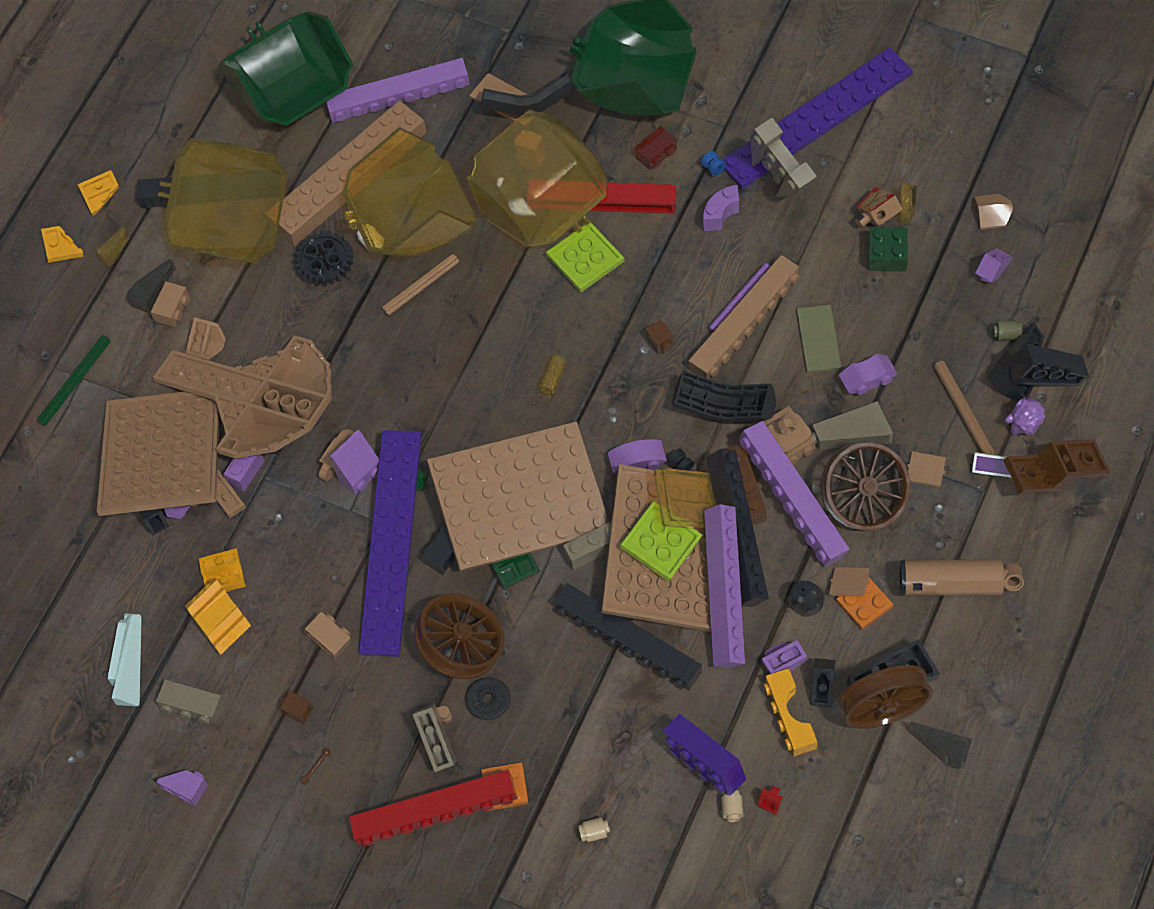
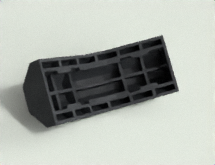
(535, 101)
(722, 400)

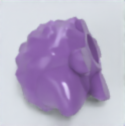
(1026, 416)

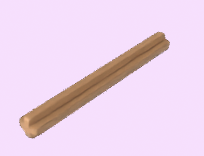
(420, 284)

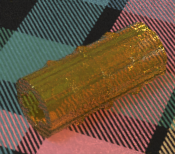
(552, 375)

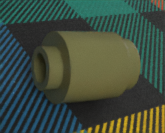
(1007, 330)

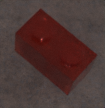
(655, 148)

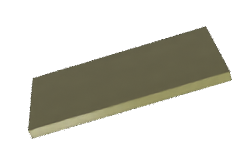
(819, 338)

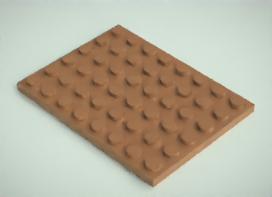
(158, 453)
(517, 495)
(634, 588)

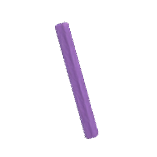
(742, 293)

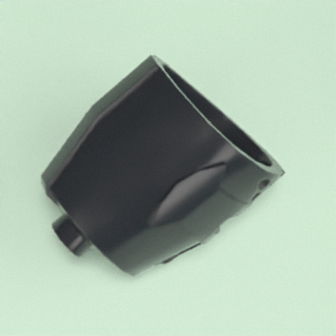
(806, 598)

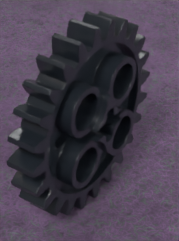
(340, 252)

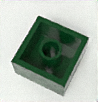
(888, 249)

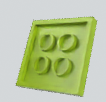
(585, 257)
(660, 546)

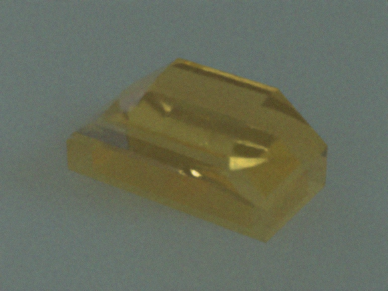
(908, 199)

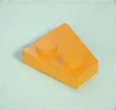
(98, 190)
(59, 245)

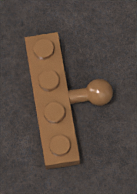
(227, 497)

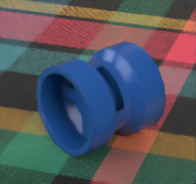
(713, 163)

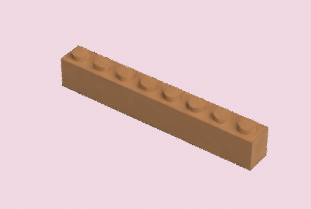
(744, 318)

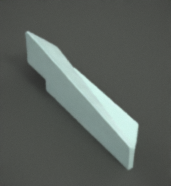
(125, 661)

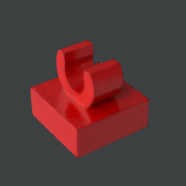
(770, 800)

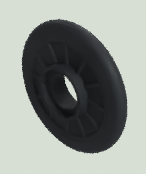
(491, 710)

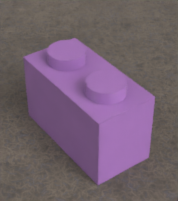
(243, 470)

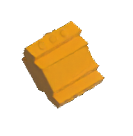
(217, 616)

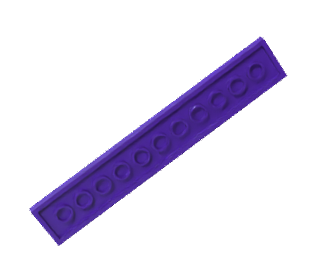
(825, 112)
(390, 544)

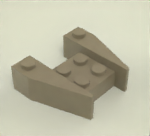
(777, 158)

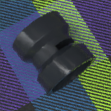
(680, 461)

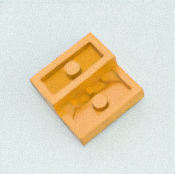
(225, 568)

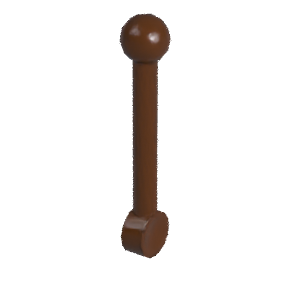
(305, 779)

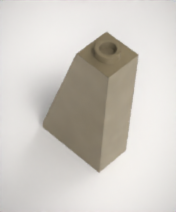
(856, 426)

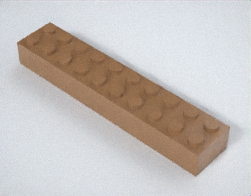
(322, 191)

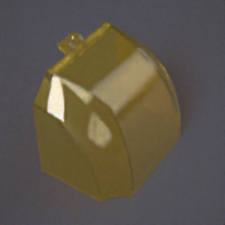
(537, 180)
(406, 198)
(224, 200)

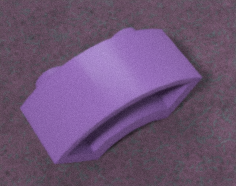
(720, 207)
(868, 374)
(640, 454)

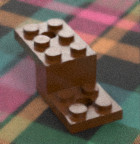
(1056, 466)

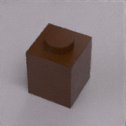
(660, 337)
(296, 707)

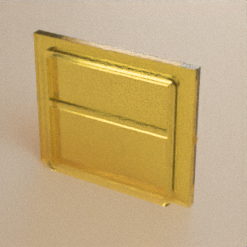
(684, 497)

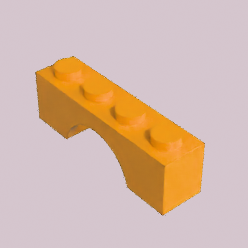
(799, 735)

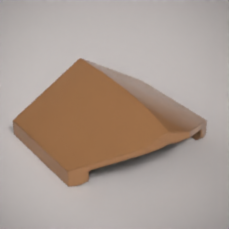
(993, 211)
(205, 339)

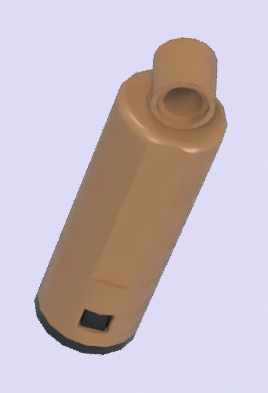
(958, 577)

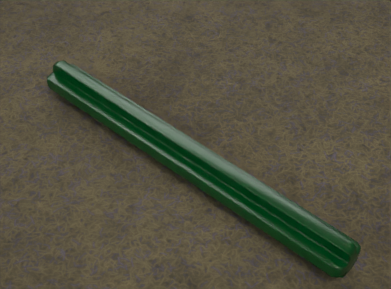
(73, 380)

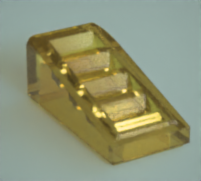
(111, 248)

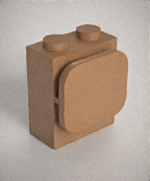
(794, 444)

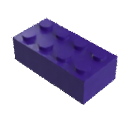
(704, 755)

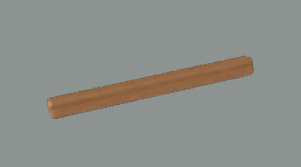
(963, 408)

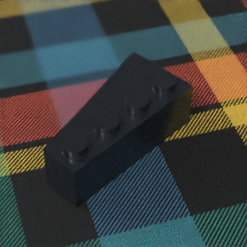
(1047, 367)
(911, 654)

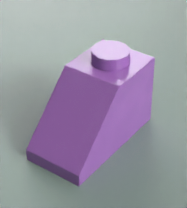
(993, 265)
(184, 785)

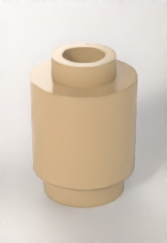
(732, 807)
(594, 829)

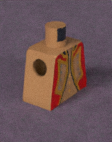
(877, 207)

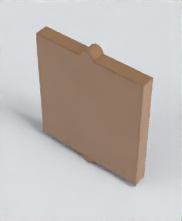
(926, 469)
(849, 581)

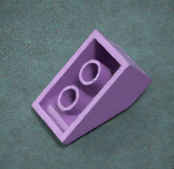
(355, 463)

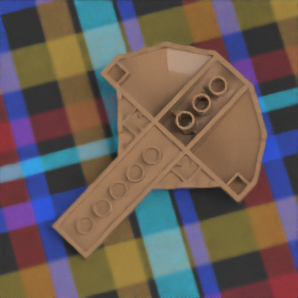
(258, 403)

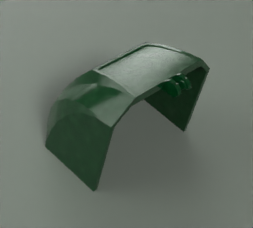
(635, 58)
(289, 68)

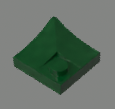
(515, 570)

